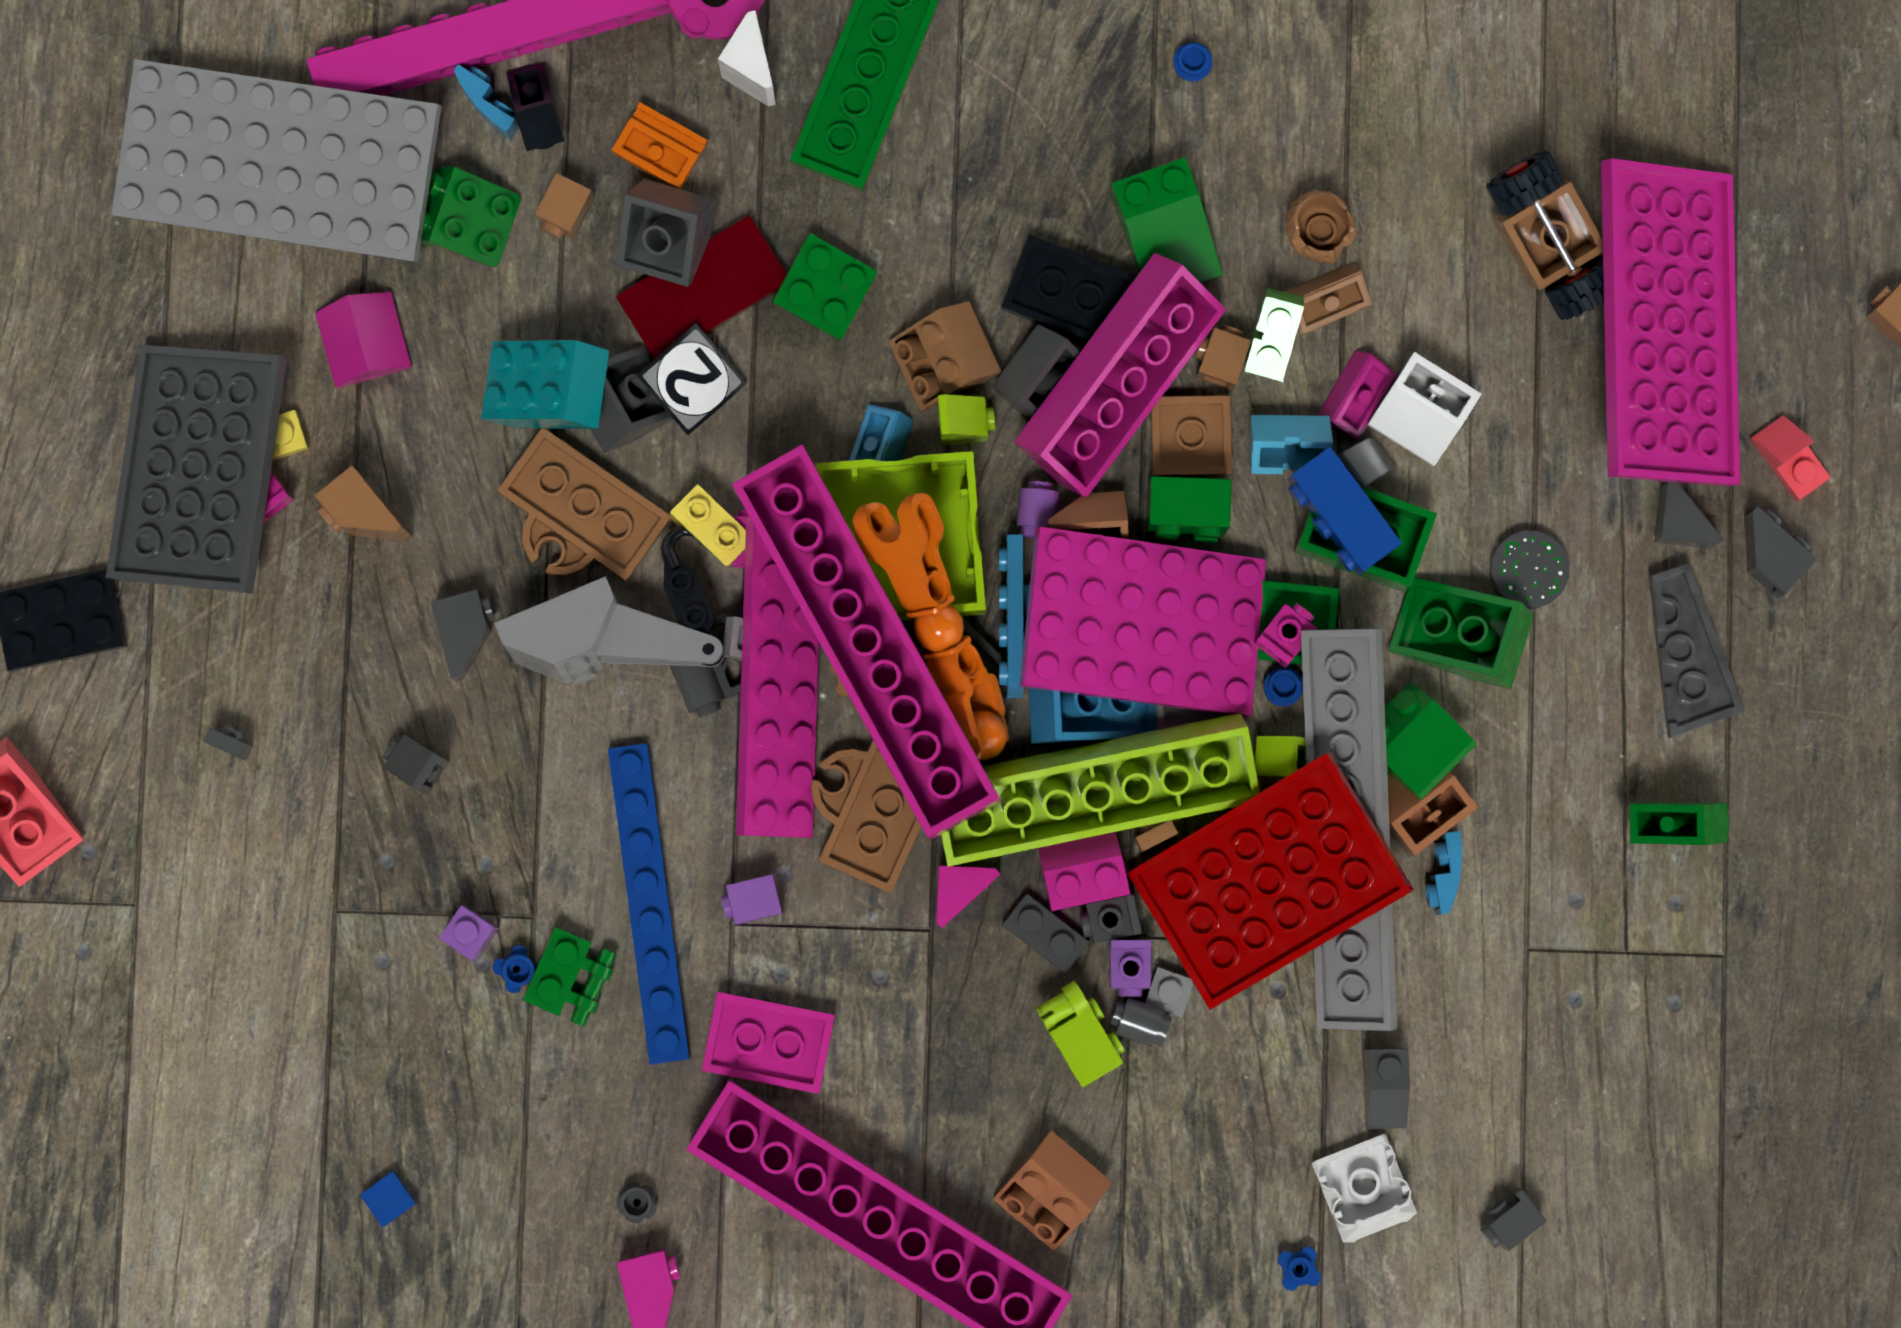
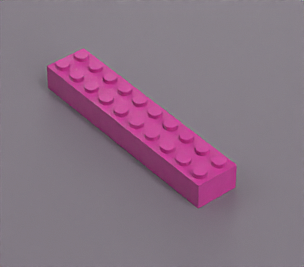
(866, 642)
(873, 1216)

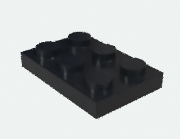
(1064, 289)
(60, 620)

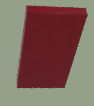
(730, 279)

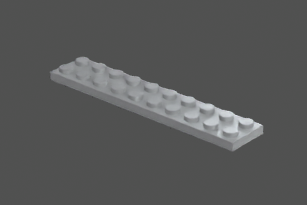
(1348, 719)

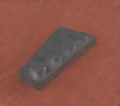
(1691, 661)

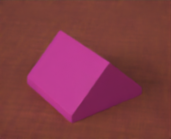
(363, 338)

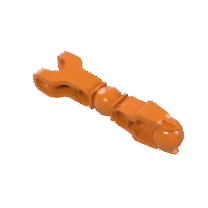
(920, 581)

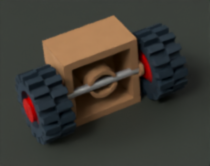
(1550, 234)

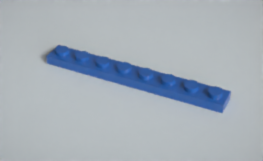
(648, 904)

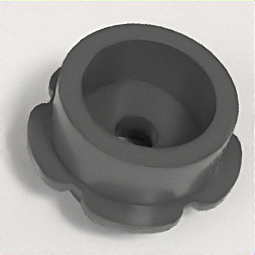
(631, 1212)

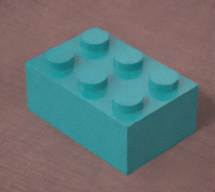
(545, 384)

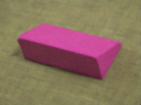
(1357, 394)

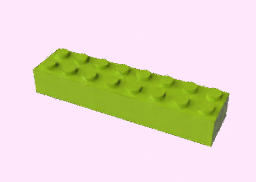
(1110, 788)

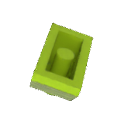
(964, 419)
(1279, 755)

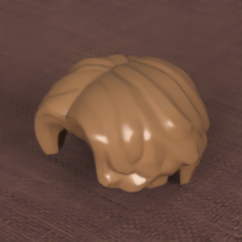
(1320, 226)

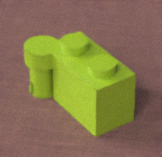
(1079, 1034)

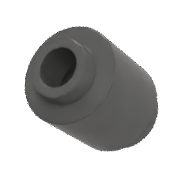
(1141, 1022)

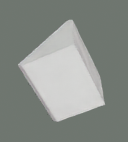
(745, 61)

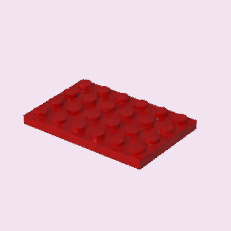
(1270, 880)

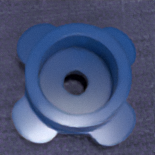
(505, 966)
(1289, 1261)

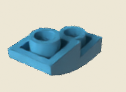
(480, 94)
(1444, 887)

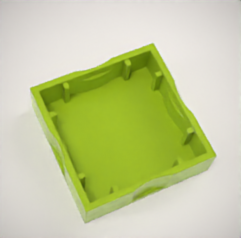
(950, 484)

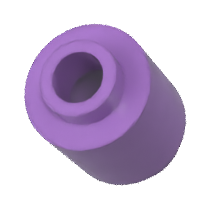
(1035, 507)

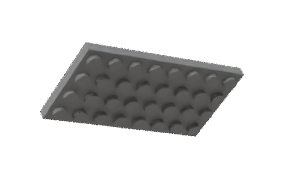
(276, 160)

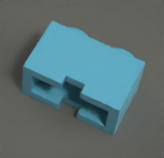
(1286, 441)

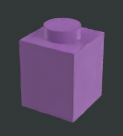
(752, 900)
(469, 933)

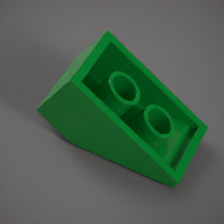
(1166, 217)
(1462, 632)

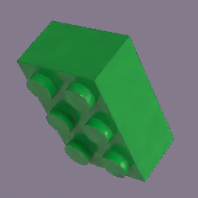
(1396, 569)

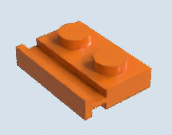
(659, 146)

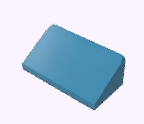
(882, 435)

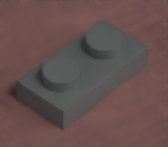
(1045, 933)

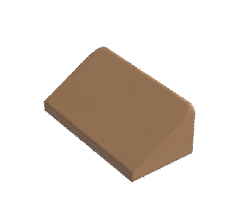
(1331, 297)

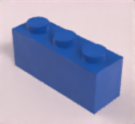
(1343, 512)

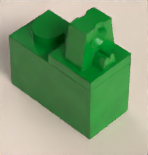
(1679, 823)

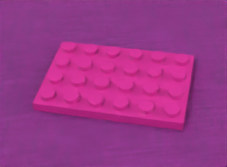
(1142, 622)

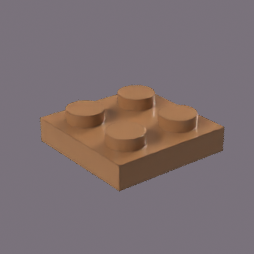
(1191, 436)

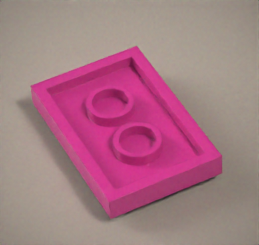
(768, 1042)

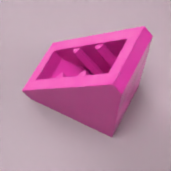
(958, 888)

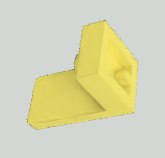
(710, 525)

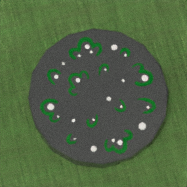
(1529, 568)

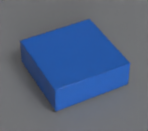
(388, 1199)

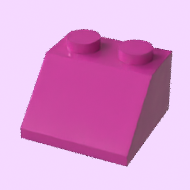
(1083, 871)

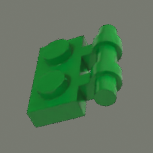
(558, 970)

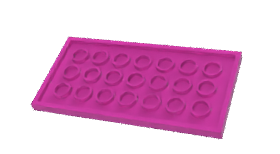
(1670, 324)

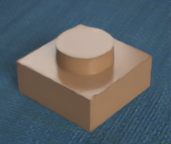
(1154, 834)

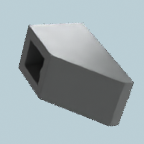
(1773, 554)

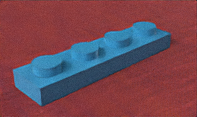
(1011, 598)

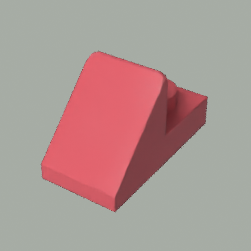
(1789, 456)

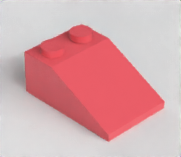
(31, 820)

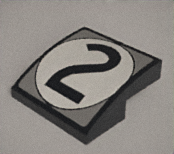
(691, 379)

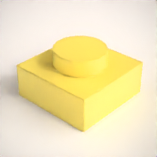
(289, 436)

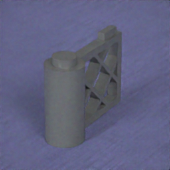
(705, 686)

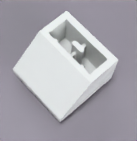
(1424, 409)

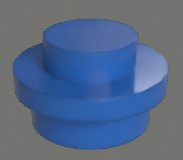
(1192, 62)
(1283, 686)

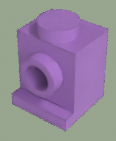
(1119, 953)

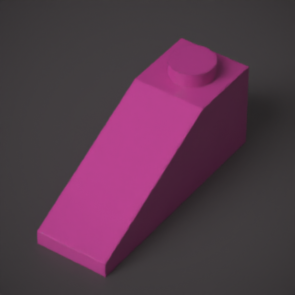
(649, 1287)

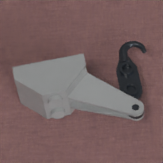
(589, 627)

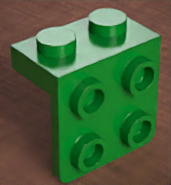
(468, 215)

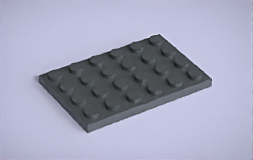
(196, 468)

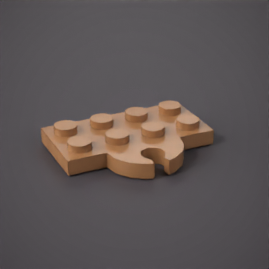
(580, 510)
(869, 816)

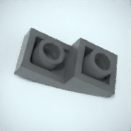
(1367, 462)

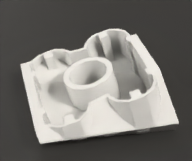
(1364, 1189)

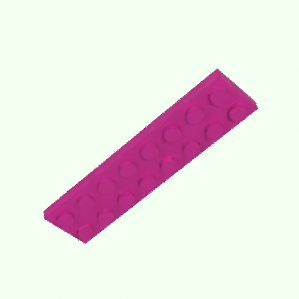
(775, 703)

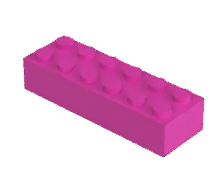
(1120, 375)

